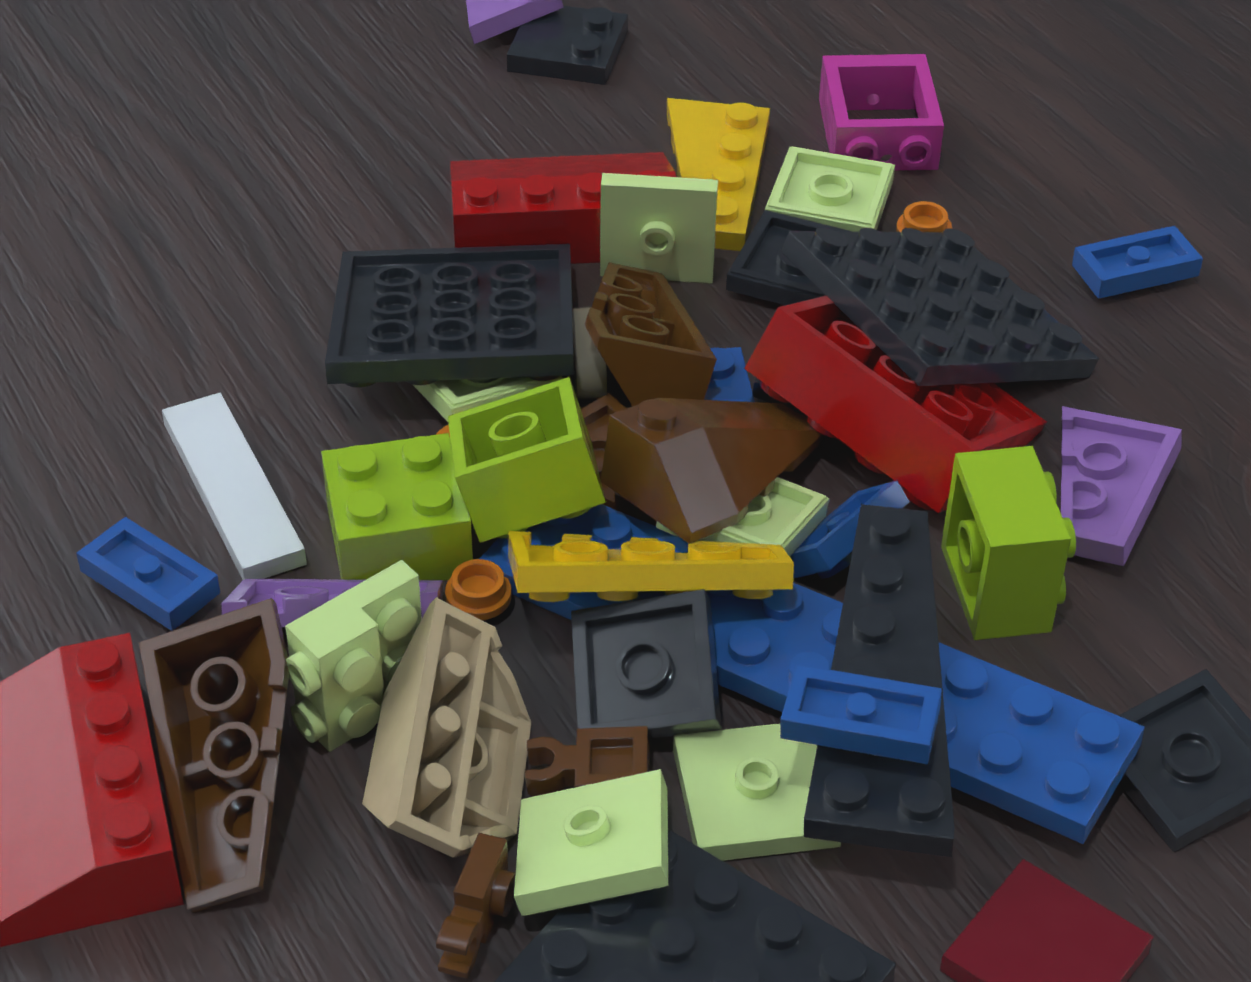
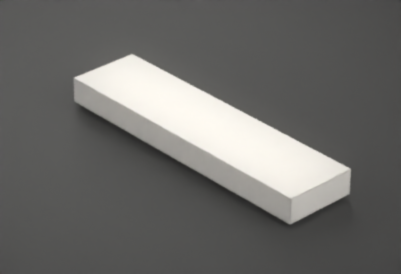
(234, 488)

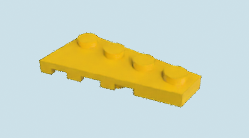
(724, 146)
(645, 565)

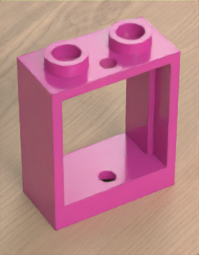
(882, 84)

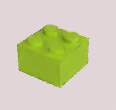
(524, 460)
(396, 506)
(1006, 542)

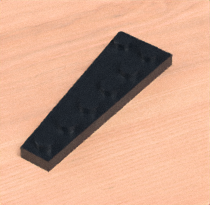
(891, 635)

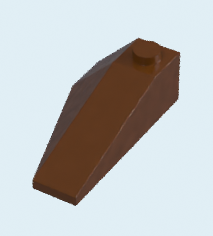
(648, 337)
(702, 459)
(218, 734)

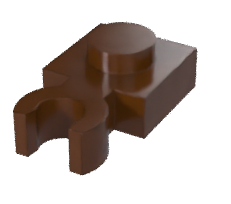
(595, 758)
(480, 895)

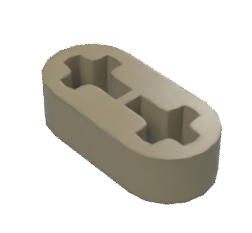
(589, 366)

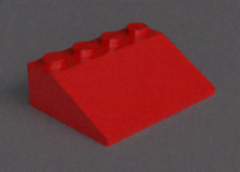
(540, 199)
(871, 405)
(80, 795)

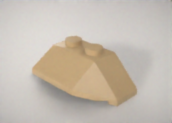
(450, 737)

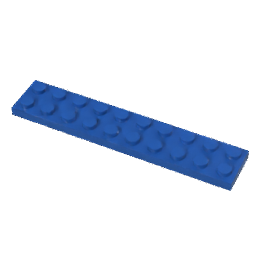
(1004, 733)

